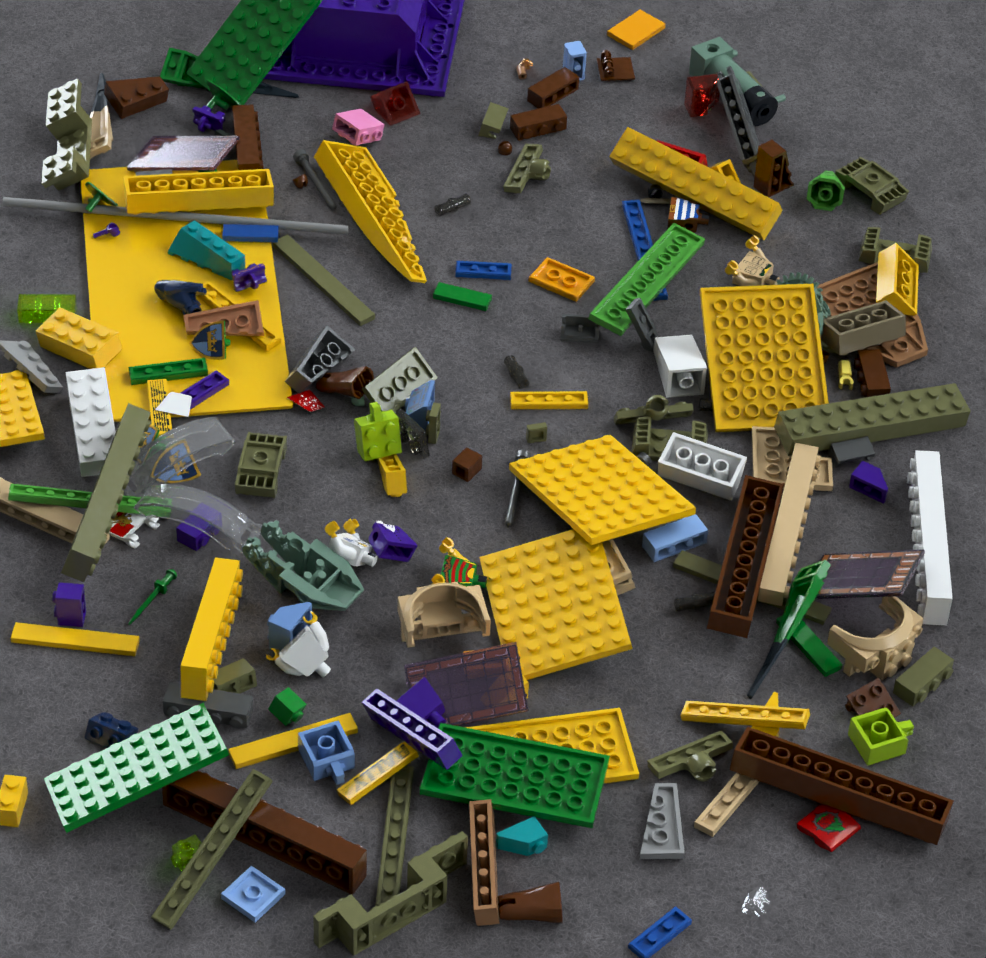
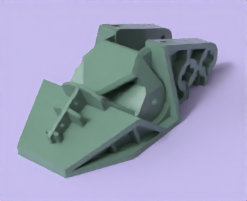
(326, 579)

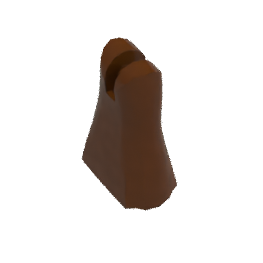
(346, 382)
(534, 904)

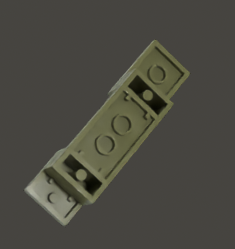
(73, 131)
(424, 893)

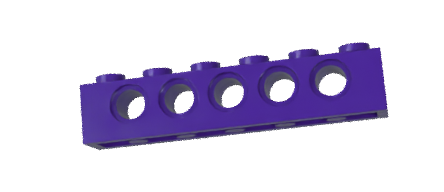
(412, 729)

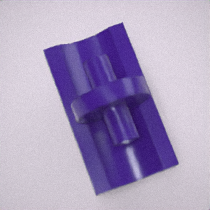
(208, 120)
(249, 277)

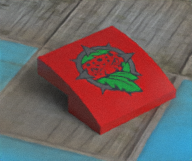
(828, 827)

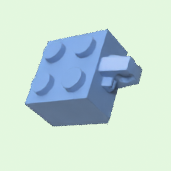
(326, 751)

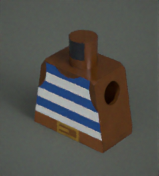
(686, 214)

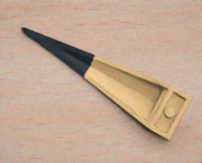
(101, 125)

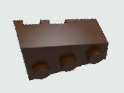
(135, 95)
(772, 169)

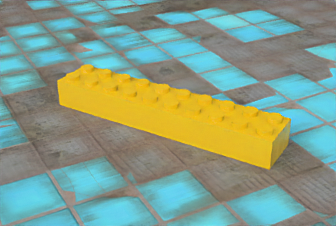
(696, 183)

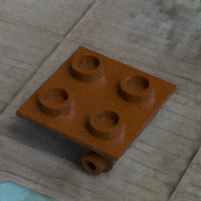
(615, 68)
(871, 698)

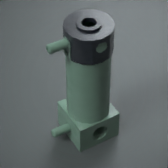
(717, 56)

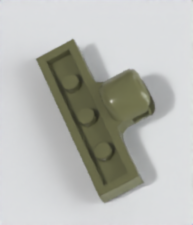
(527, 167)
(655, 407)
(692, 757)

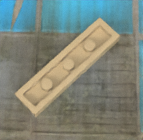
(725, 804)

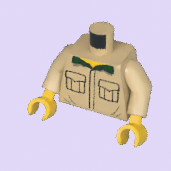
(754, 267)

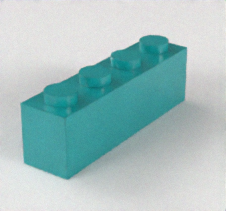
(207, 250)

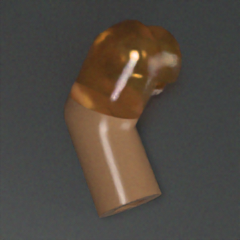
(524, 64)

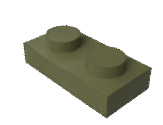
(433, 428)

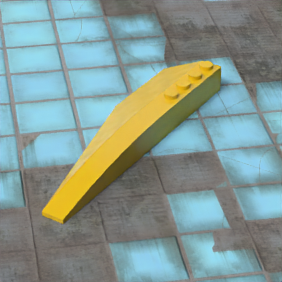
(370, 203)

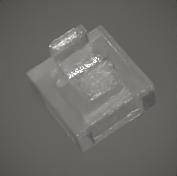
(755, 901)

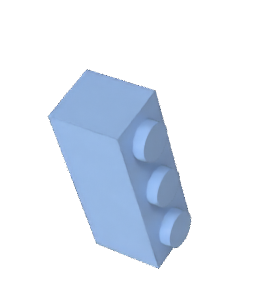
(674, 537)

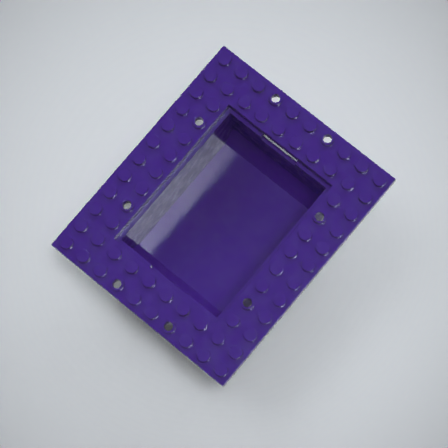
(375, 45)

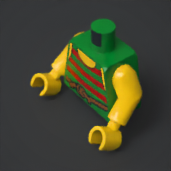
(458, 568)

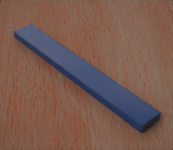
(639, 233)

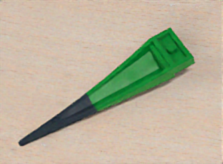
(179, 62)
(802, 594)

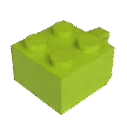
(377, 433)
(879, 735)

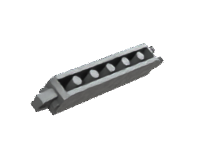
(739, 118)

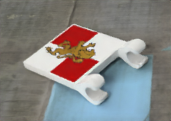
(126, 524)

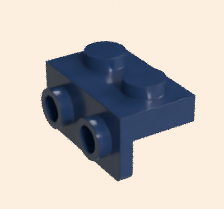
(107, 730)

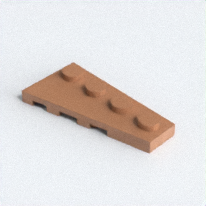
(239, 319)

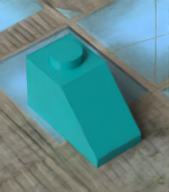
(523, 838)

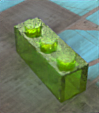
(39, 307)

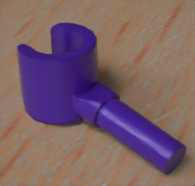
(111, 228)

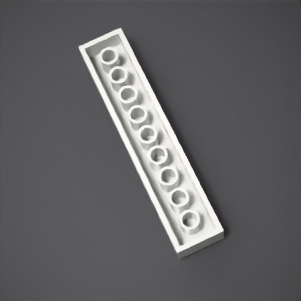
(931, 536)

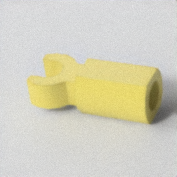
(845, 374)

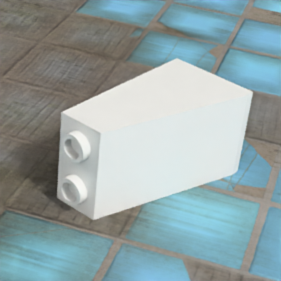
(680, 365)

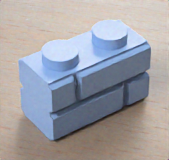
(575, 58)

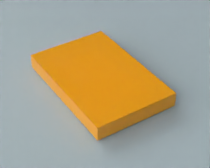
(636, 29)
(561, 279)

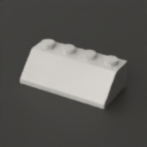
(701, 466)

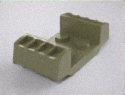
(874, 182)
(873, 245)
(655, 440)
(260, 464)

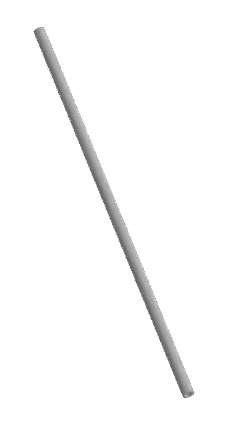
(178, 216)

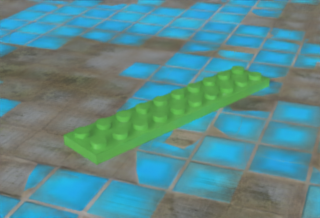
(647, 277)

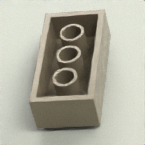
(863, 327)

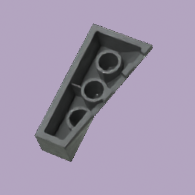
(320, 356)

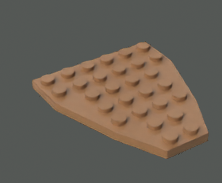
(859, 290)

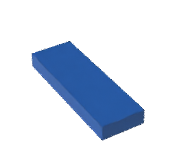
(250, 233)
(484, 270)
(660, 933)

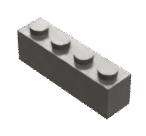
(222, 706)

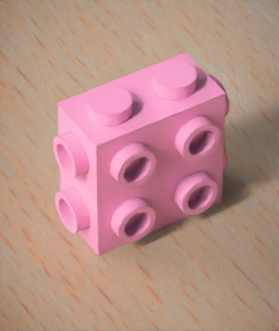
(358, 127)

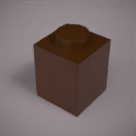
(467, 464)

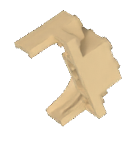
(440, 612)
(886, 651)

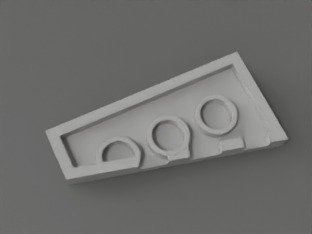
(31, 364)
(663, 830)

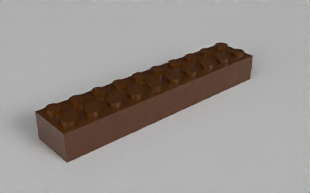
(745, 557)
(841, 785)
(273, 831)

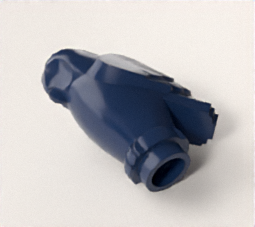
(180, 294)

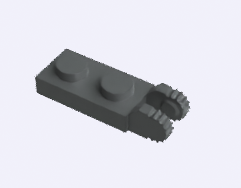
(642, 323)

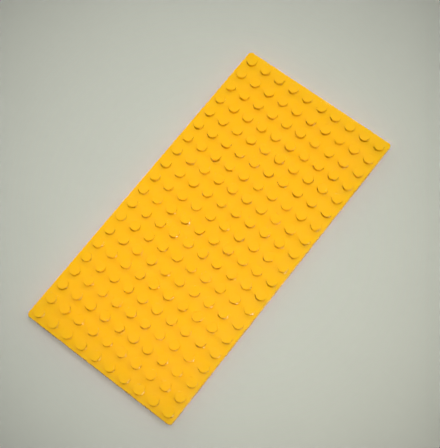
(153, 331)

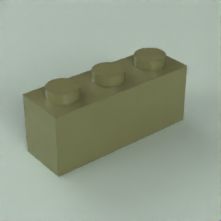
(923, 676)

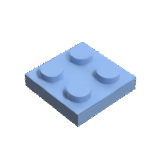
(253, 894)

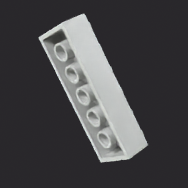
(90, 417)

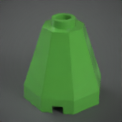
(825, 191)

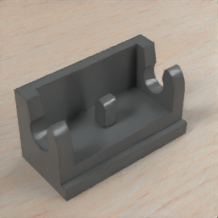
(579, 329)
(851, 450)

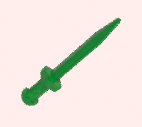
(160, 587)

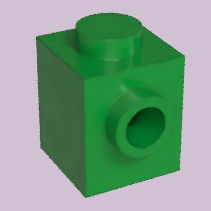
(287, 707)

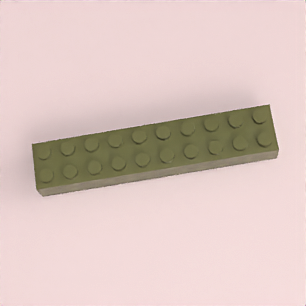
(875, 416)
(107, 493)

